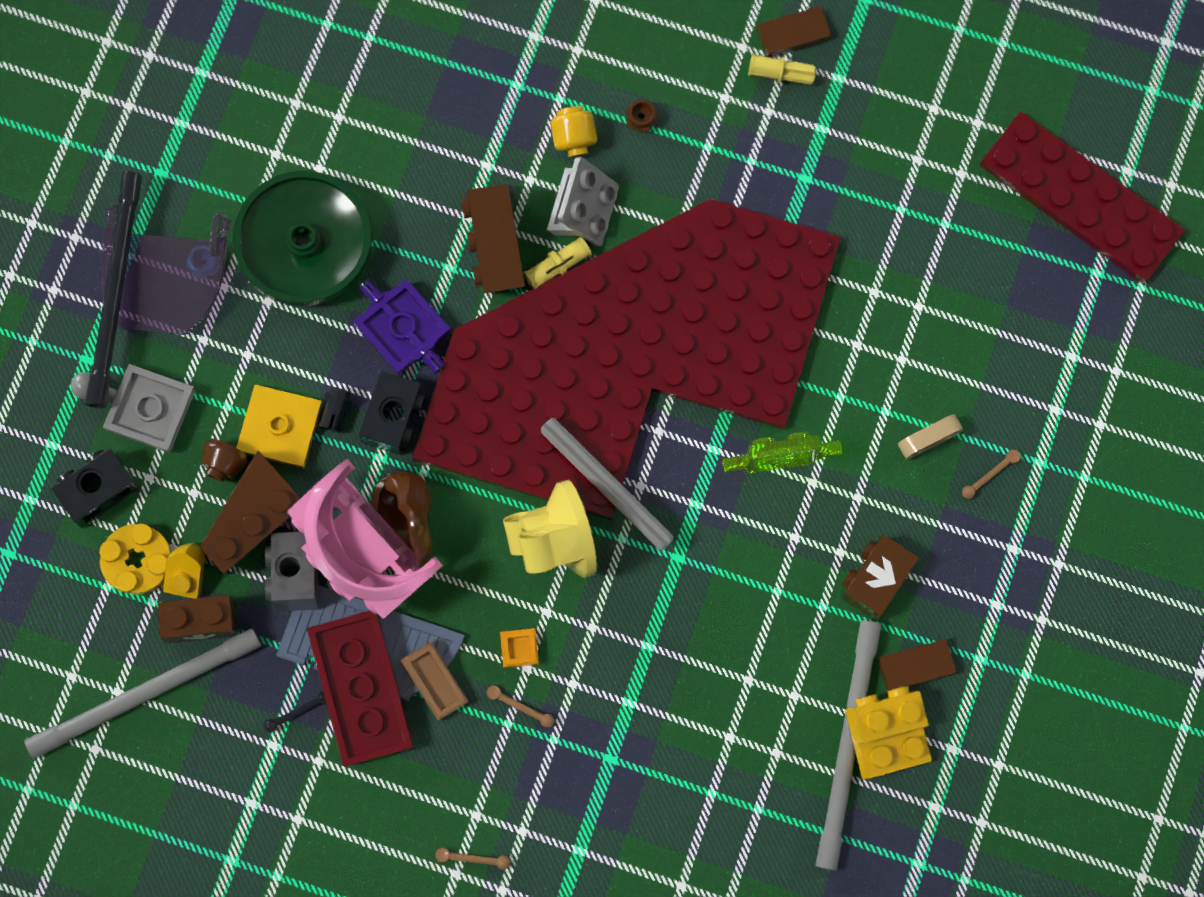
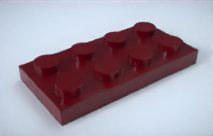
(360, 688)

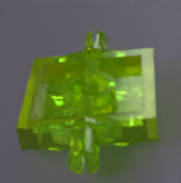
(771, 455)

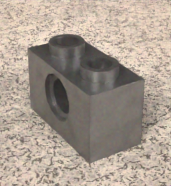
(293, 592)

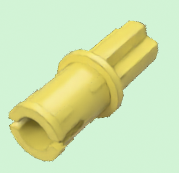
(781, 69)

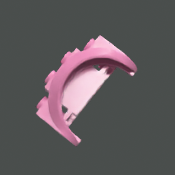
(357, 545)

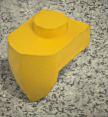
(185, 571)

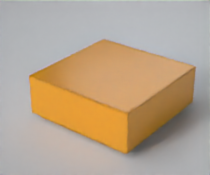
(519, 648)

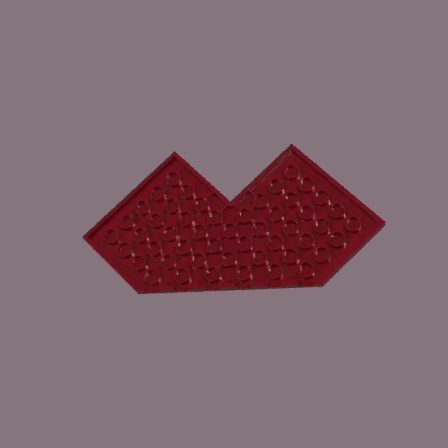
(691, 310)

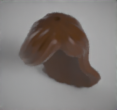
(405, 505)

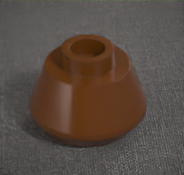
(222, 460)

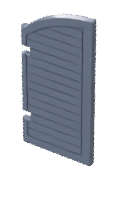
(401, 633)

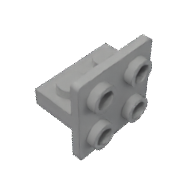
(583, 203)

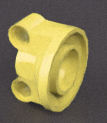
(554, 534)

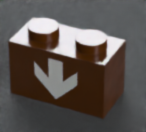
(879, 576)
(197, 619)

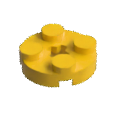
(117, 551)

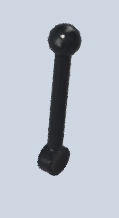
(271, 725)

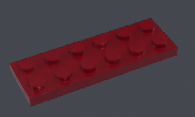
(1081, 197)

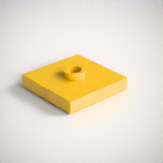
(279, 426)

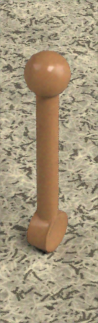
(1011, 457)
(494, 693)
(444, 855)

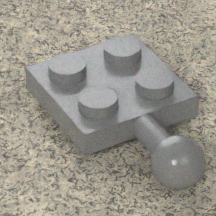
(144, 407)

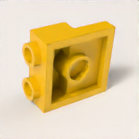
(889, 732)

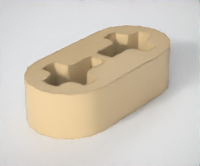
(930, 436)

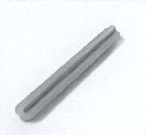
(607, 484)

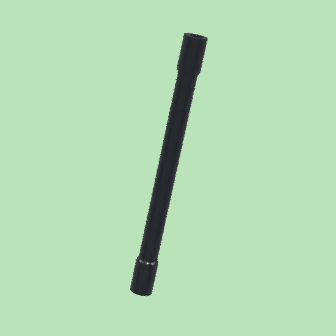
(100, 376)

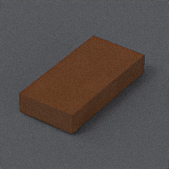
(793, 32)
(917, 665)

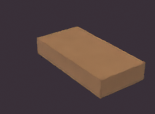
(434, 680)

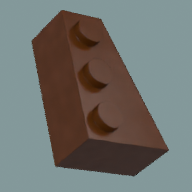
(493, 238)
(250, 514)

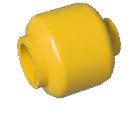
(573, 130)

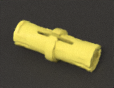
(557, 263)

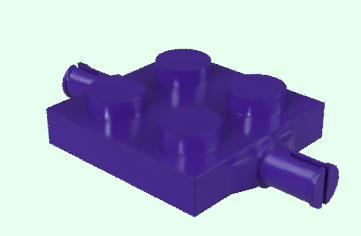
(402, 326)

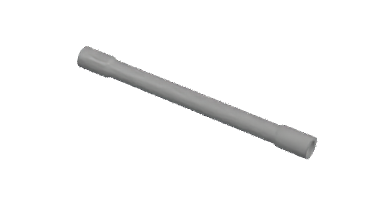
(58, 735)
(831, 837)

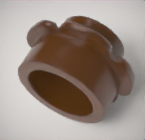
(641, 107)

